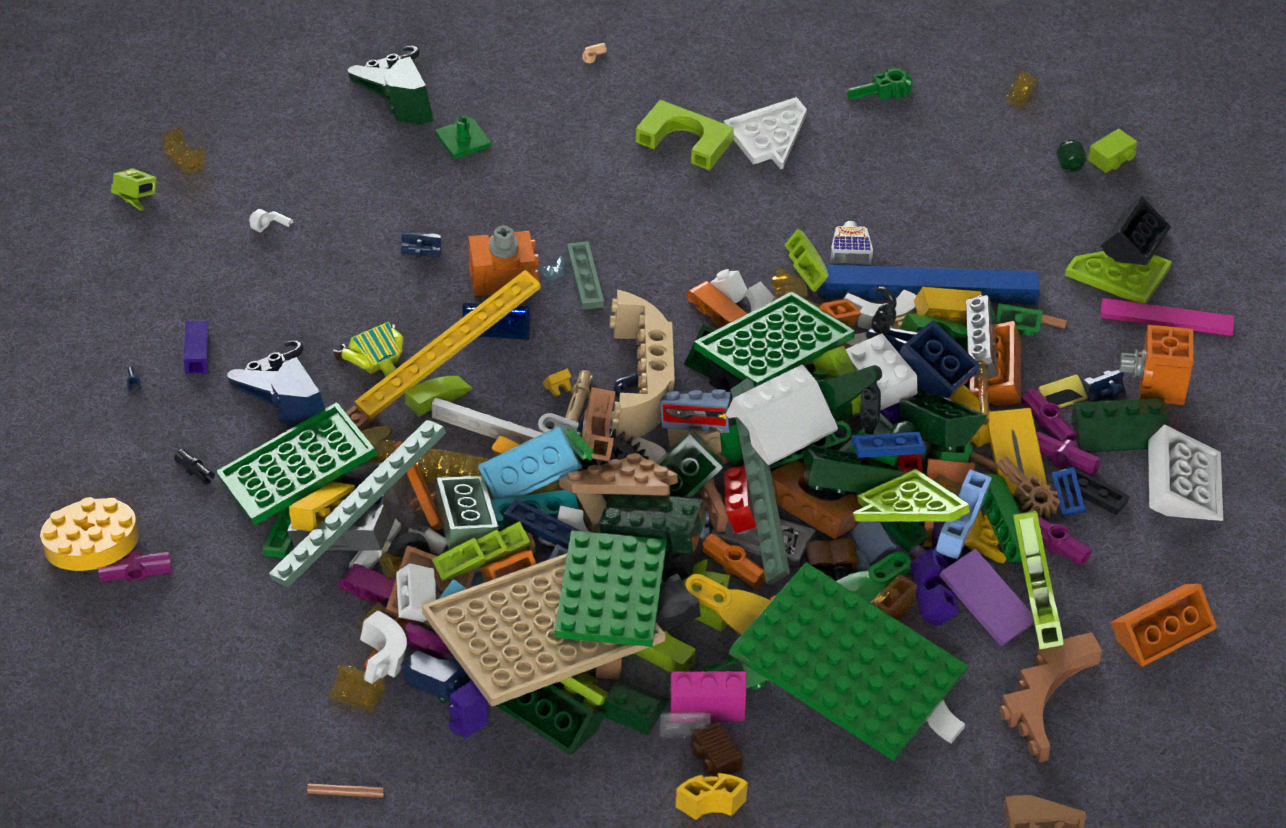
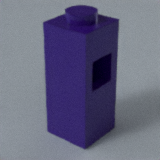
(196, 347)

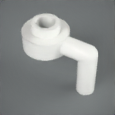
(260, 219)

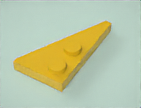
(984, 539)

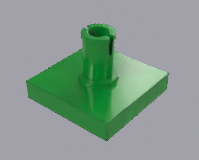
(463, 137)

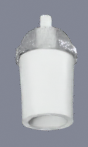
(435, 541)

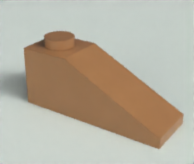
(1035, 812)

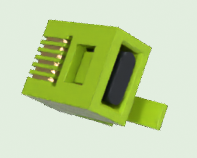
(132, 185)

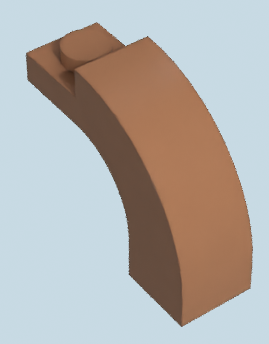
(597, 423)

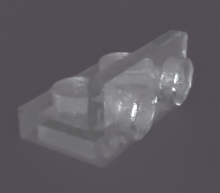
(682, 723)

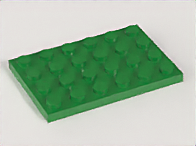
(774, 339)
(296, 463)
(611, 589)

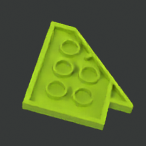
(1124, 280)
(910, 499)

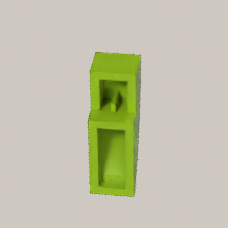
(445, 388)

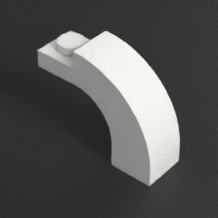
(904, 305)
(389, 641)

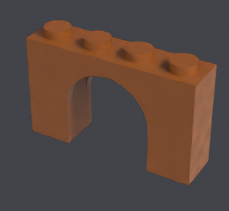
(827, 516)

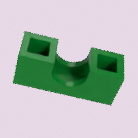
(954, 329)

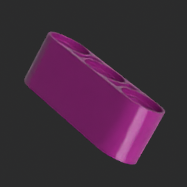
(367, 584)

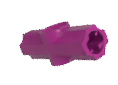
(1048, 416)
(1067, 453)
(1058, 541)
(136, 566)
(426, 641)

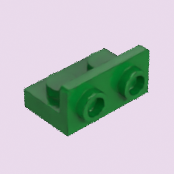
(960, 454)

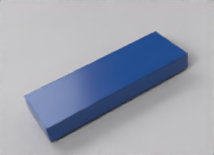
(888, 444)

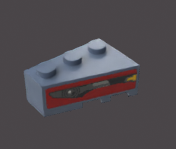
(696, 409)

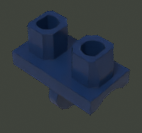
(421, 244)
(1105, 386)

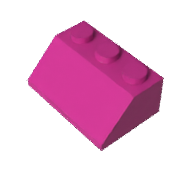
(709, 691)

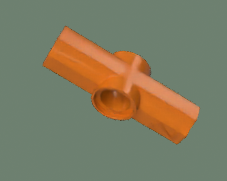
(734, 560)

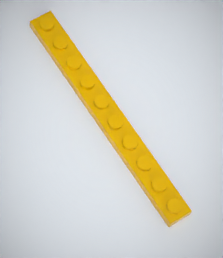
(447, 345)

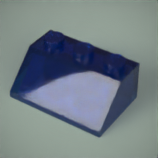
(512, 326)

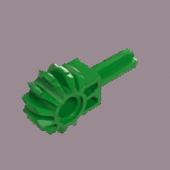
(885, 85)

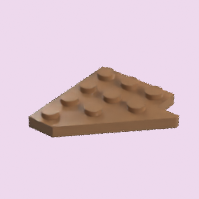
(623, 476)

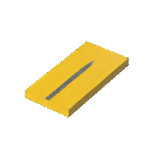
(1015, 437)

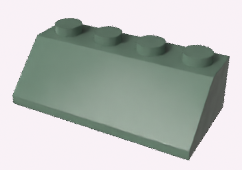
(464, 509)

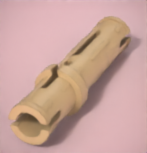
(579, 394)

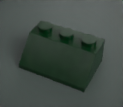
(692, 462)

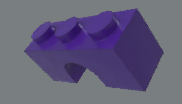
(935, 601)

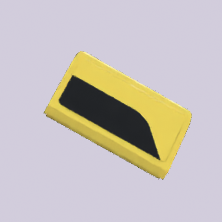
(1064, 391)

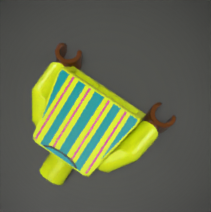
(374, 349)

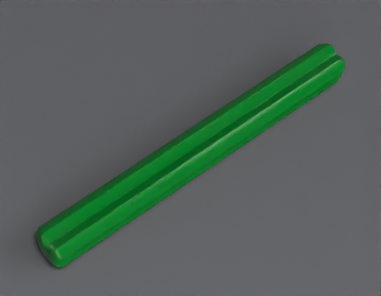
(579, 445)

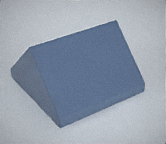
(875, 541)

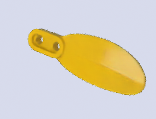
(737, 606)

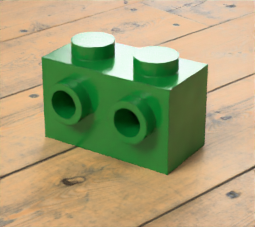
(1025, 319)

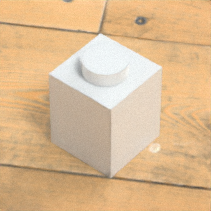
(730, 284)

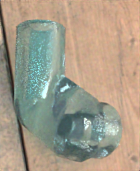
(558, 271)

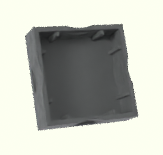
(375, 524)

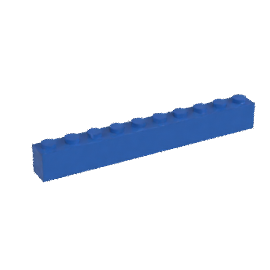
(862, 281)

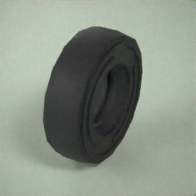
(413, 539)

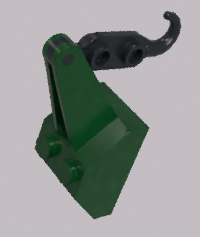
(399, 83)
(843, 389)

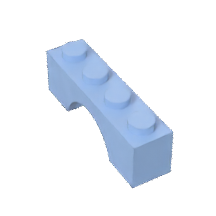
(957, 531)

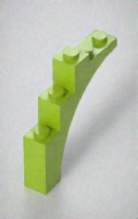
(1038, 580)

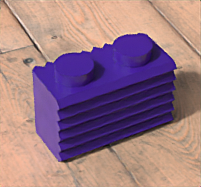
(467, 710)

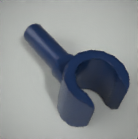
(132, 379)

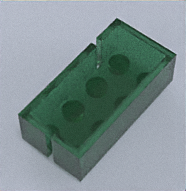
(654, 516)

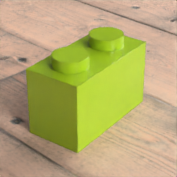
(1112, 151)

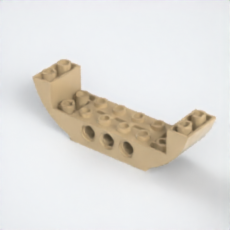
(644, 322)

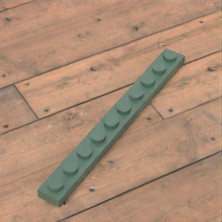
(763, 502)
(357, 503)

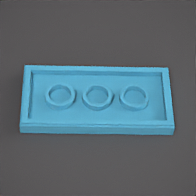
(530, 465)

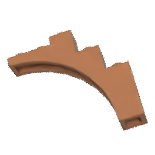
(1038, 684)

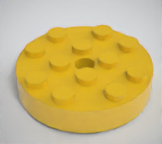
(89, 534)

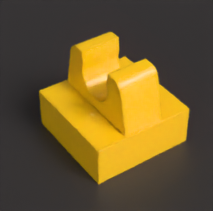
(556, 380)

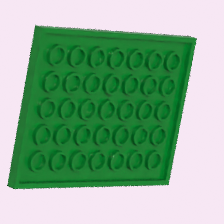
(849, 660)

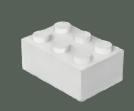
(897, 378)

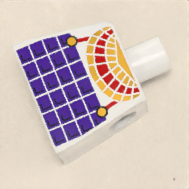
(851, 245)

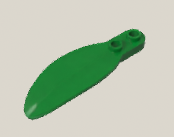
(872, 582)

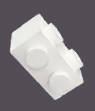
(415, 588)

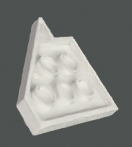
(769, 131)

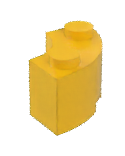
(711, 794)

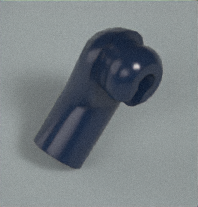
(623, 384)

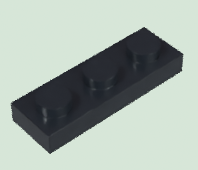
(1097, 491)

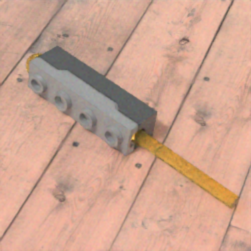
(982, 344)

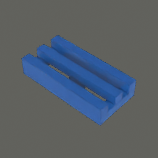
(1072, 510)

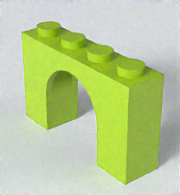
(666, 118)
(676, 655)

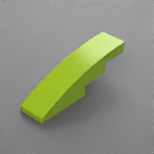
(806, 260)
(481, 552)

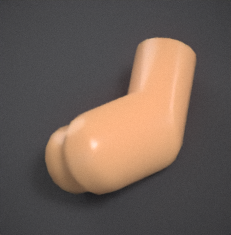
(591, 52)

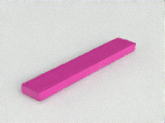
(1167, 316)

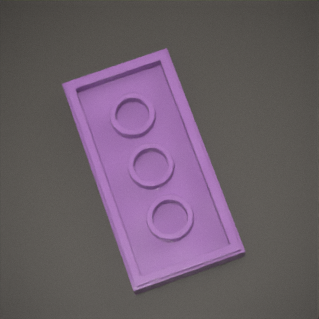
(988, 597)

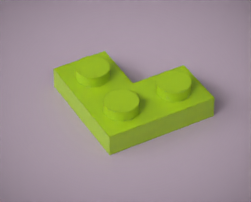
(586, 686)

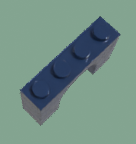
(434, 675)

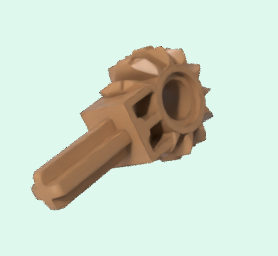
(1030, 489)

